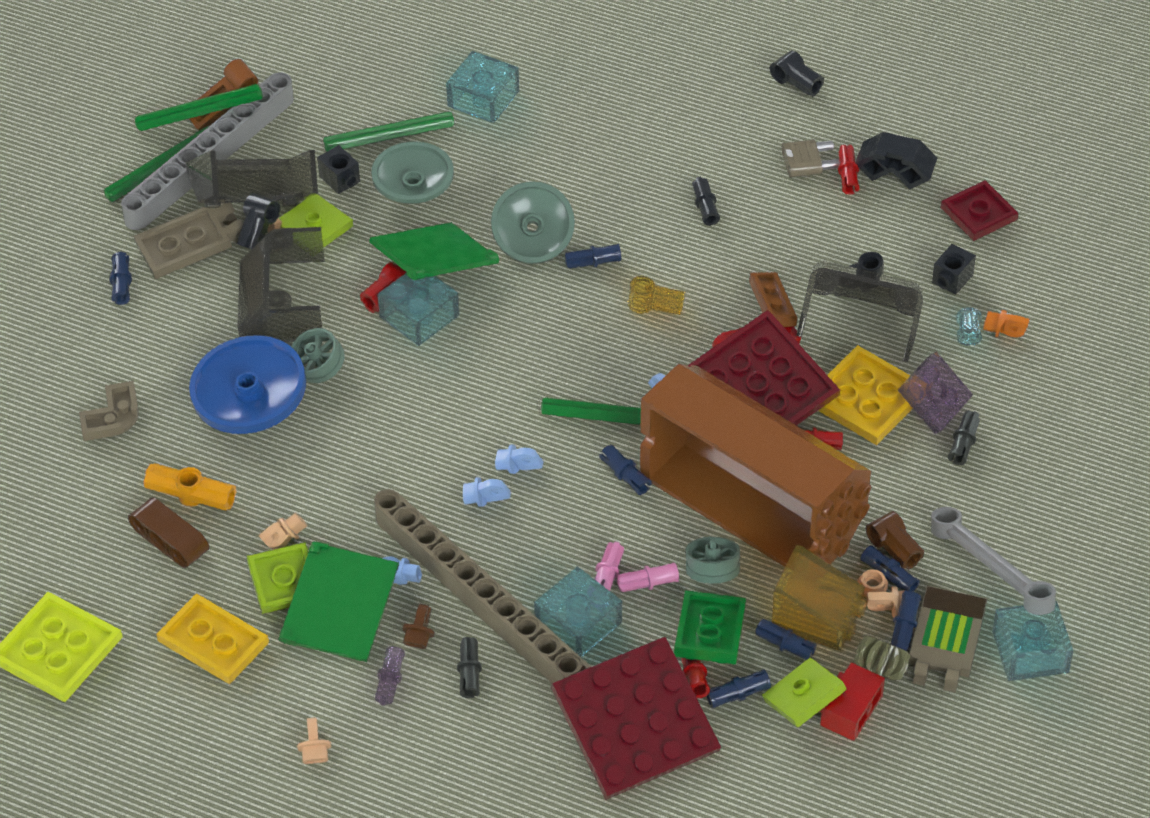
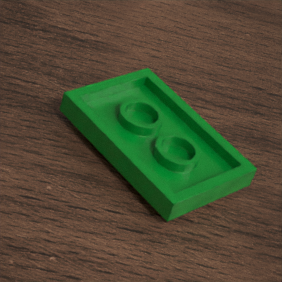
(710, 627)

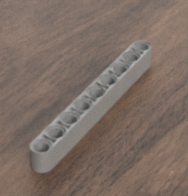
(223, 137)

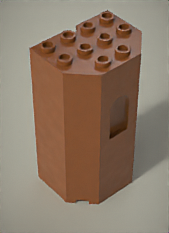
(749, 468)

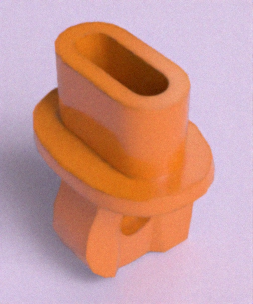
(1005, 323)

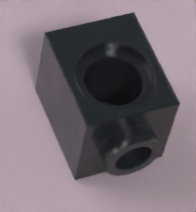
(338, 169)
(953, 269)

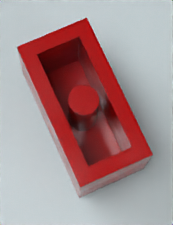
(853, 707)

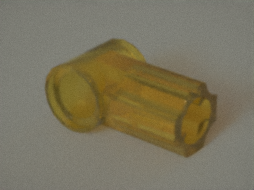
(646, 296)

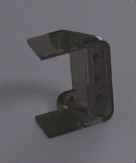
(236, 179)
(866, 286)
(271, 312)

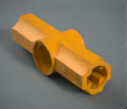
(190, 486)

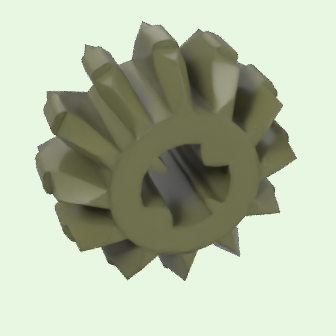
(882, 658)

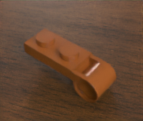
(237, 76)

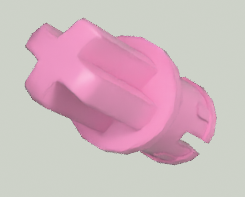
(608, 567)
(648, 577)

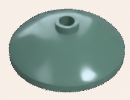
(412, 172)
(534, 204)

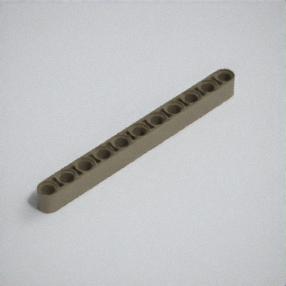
(476, 588)

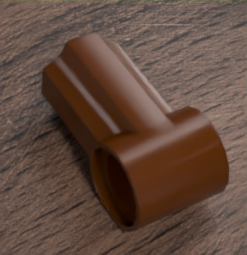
(891, 534)

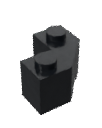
(897, 154)

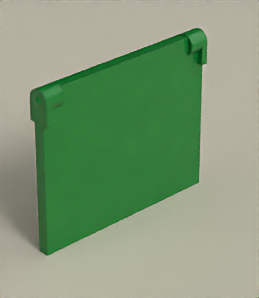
(434, 250)
(339, 602)

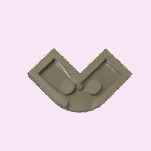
(114, 419)

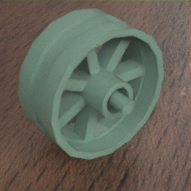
(316, 355)
(712, 560)

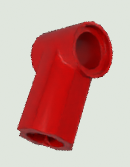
(388, 275)

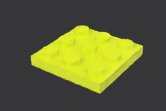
(57, 646)

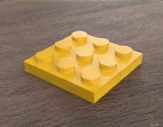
(868, 395)

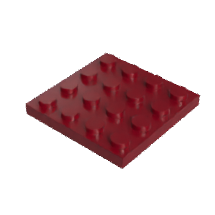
(770, 369)
(635, 717)

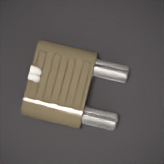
(803, 157)

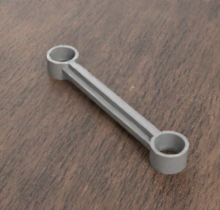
(1038, 595)

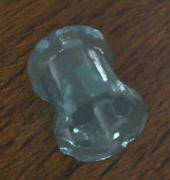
(969, 330)

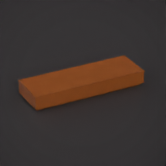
(773, 297)

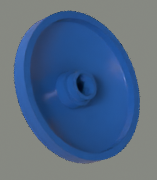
(247, 384)

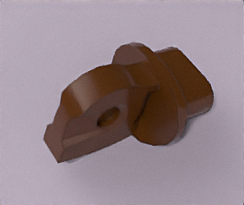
(418, 634)

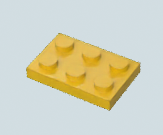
(212, 638)

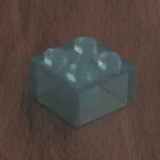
(482, 86)
(418, 306)
(579, 611)
(1032, 643)

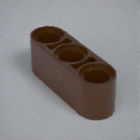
(168, 532)

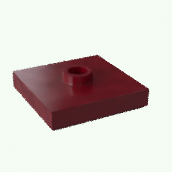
(979, 210)

